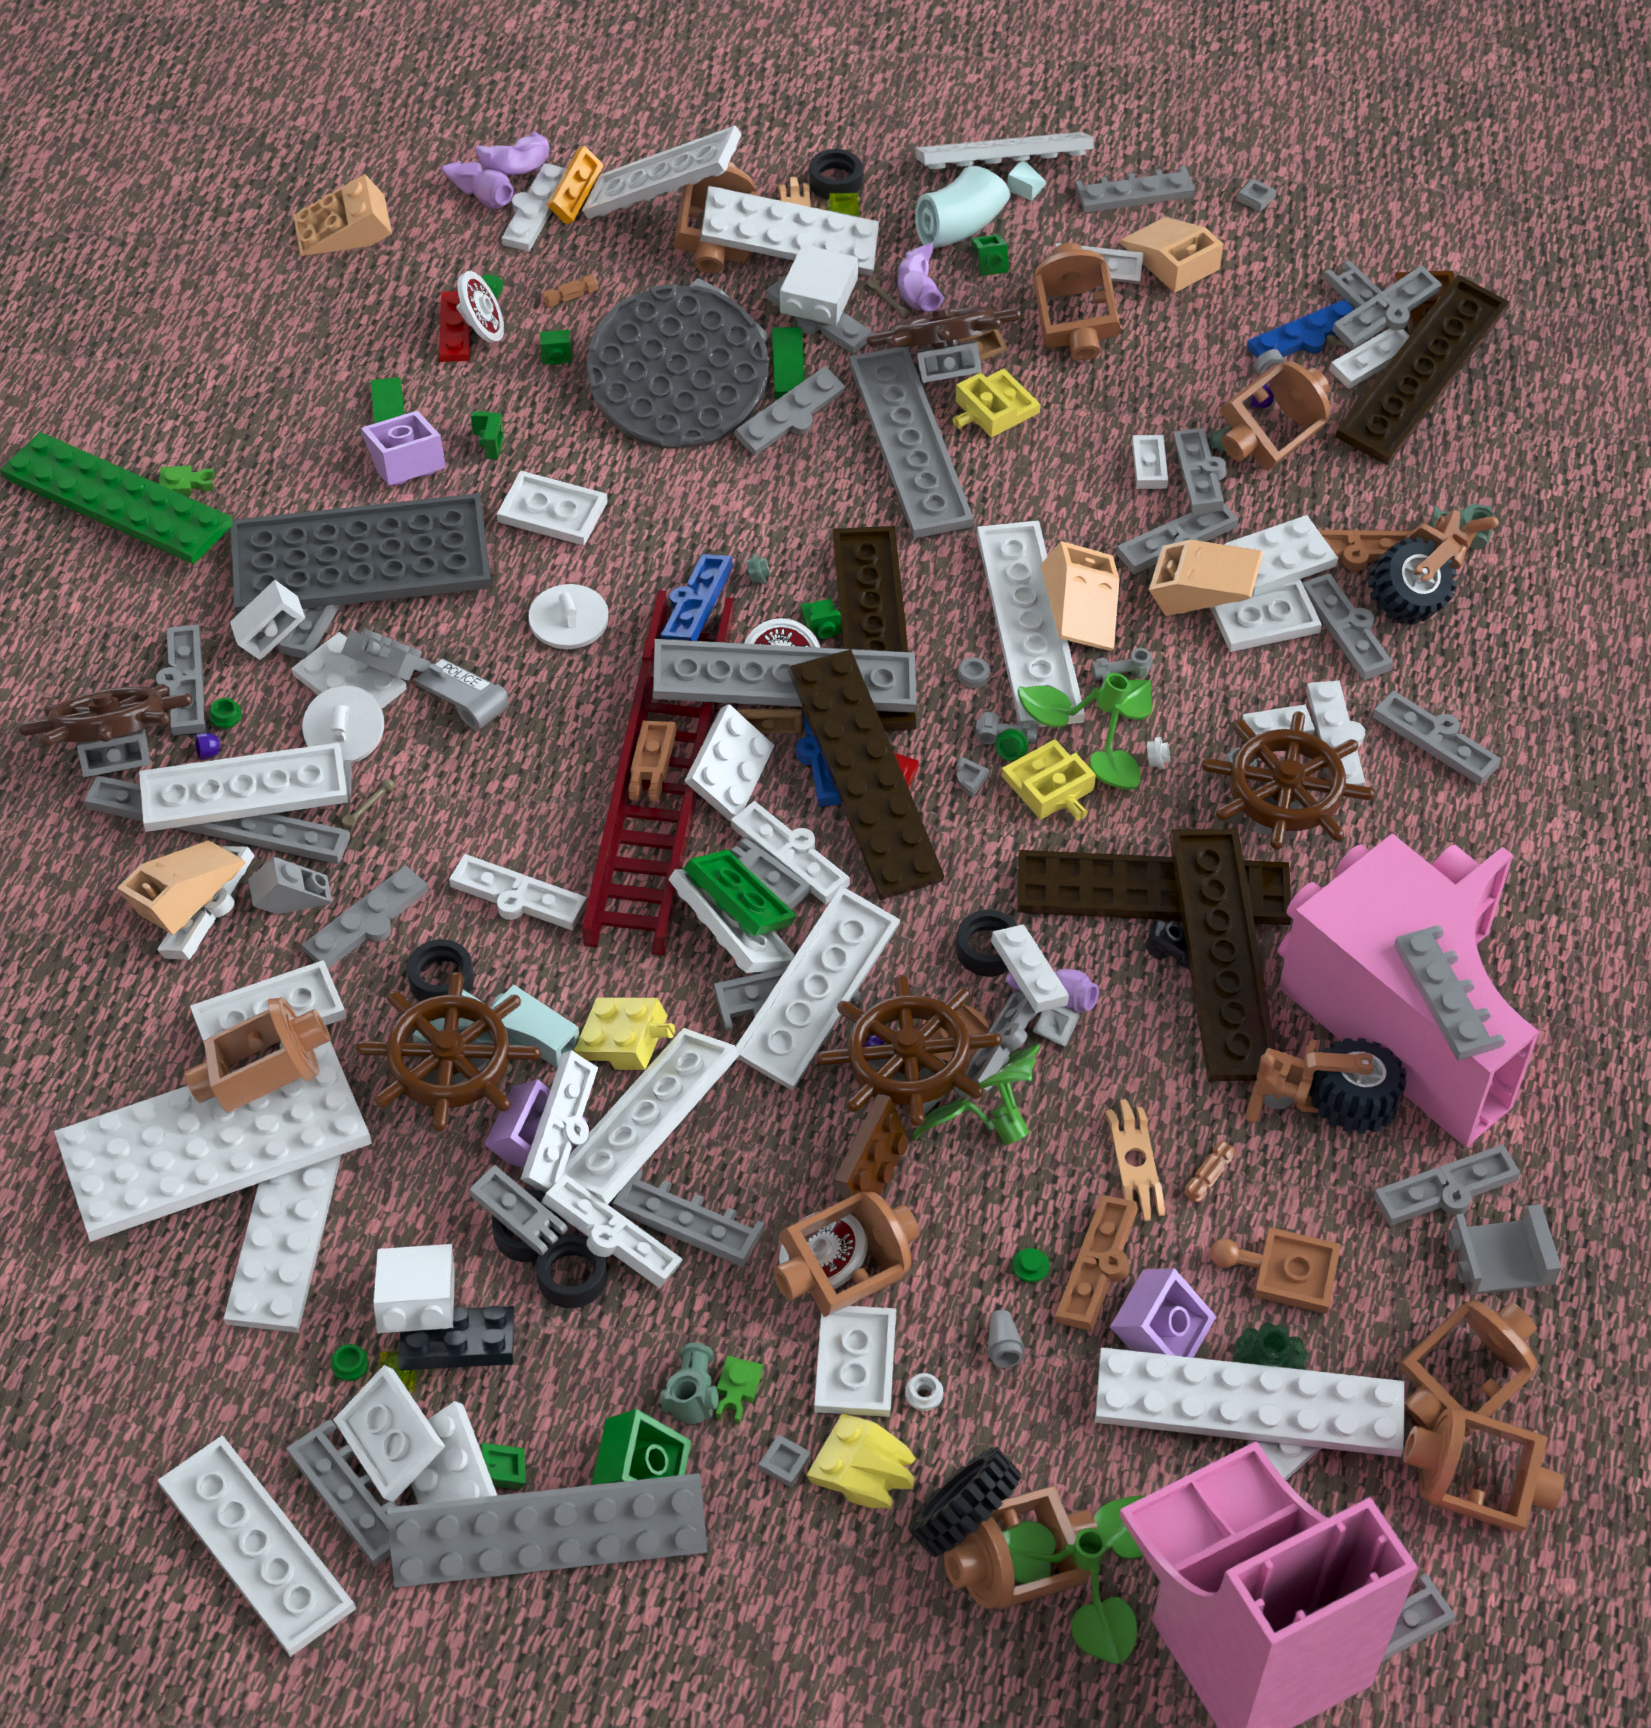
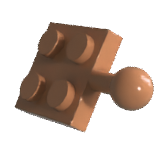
(1292, 1268)

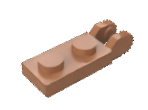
(652, 758)

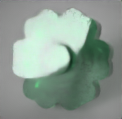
(1270, 1347)

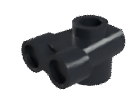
(1167, 940)

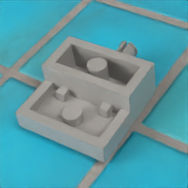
(384, 653)

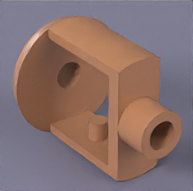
(709, 256)
(1071, 273)
(1298, 393)
(267, 1074)
(887, 1238)
(1501, 1332)
(1438, 1457)
(986, 1563)

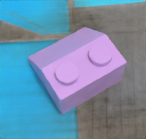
(404, 448)
(516, 1128)
(1163, 1315)

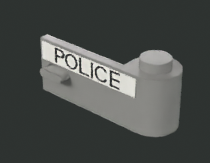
(474, 697)

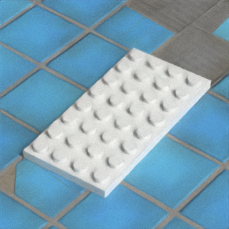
(185, 1152)

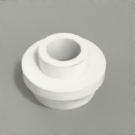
(1158, 753)
(927, 1382)

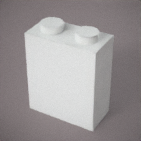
(819, 285)
(414, 1288)

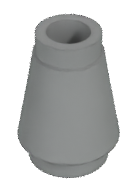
(1004, 1340)

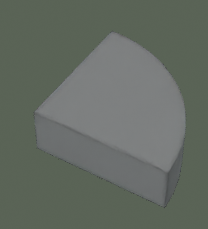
(970, 776)

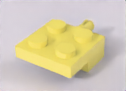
(994, 402)
(1051, 780)
(624, 1032)

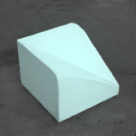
(1025, 181)

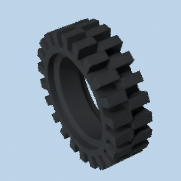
(964, 1501)

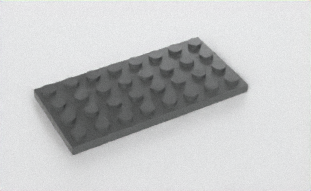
(363, 552)

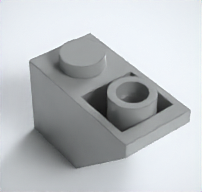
(288, 887)

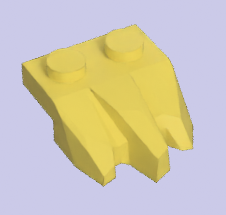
(862, 1463)

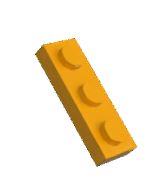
(575, 185)

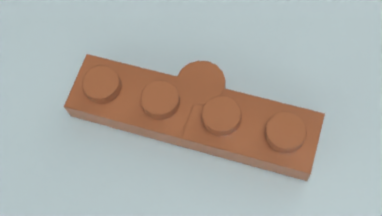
(1358, 547)
(1098, 1263)

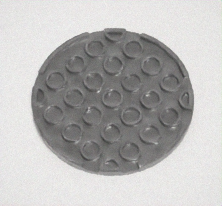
(677, 366)

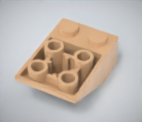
(344, 219)
(1176, 251)
(1203, 575)
(1082, 594)
(179, 884)

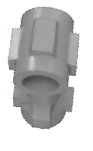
(1138, 665)
(989, 728)

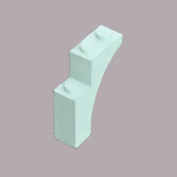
(526, 1026)

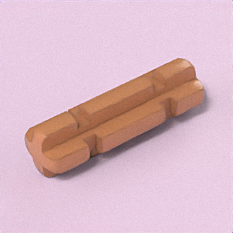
(570, 290)
(1209, 1171)

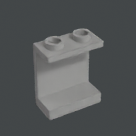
(1505, 1253)

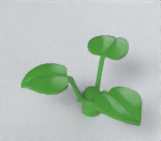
(1117, 696)
(1005, 1116)
(1100, 1629)

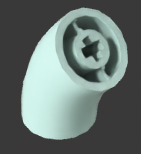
(960, 207)

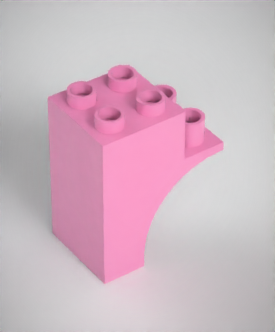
(1356, 985)
(1266, 1594)

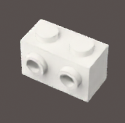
(267, 620)

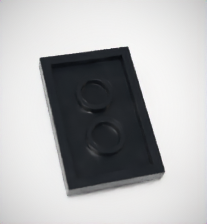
(476, 1340)

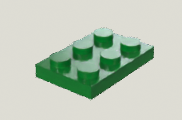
(739, 893)

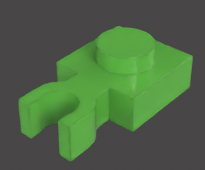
(183, 479)
(738, 1383)

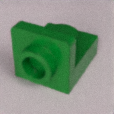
(992, 254)
(555, 347)
(491, 432)
(822, 618)
(505, 1465)

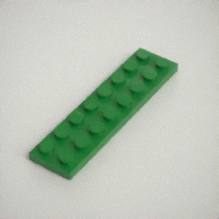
(117, 497)

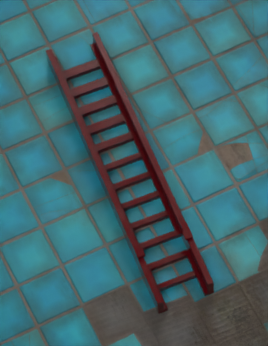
(619, 807)

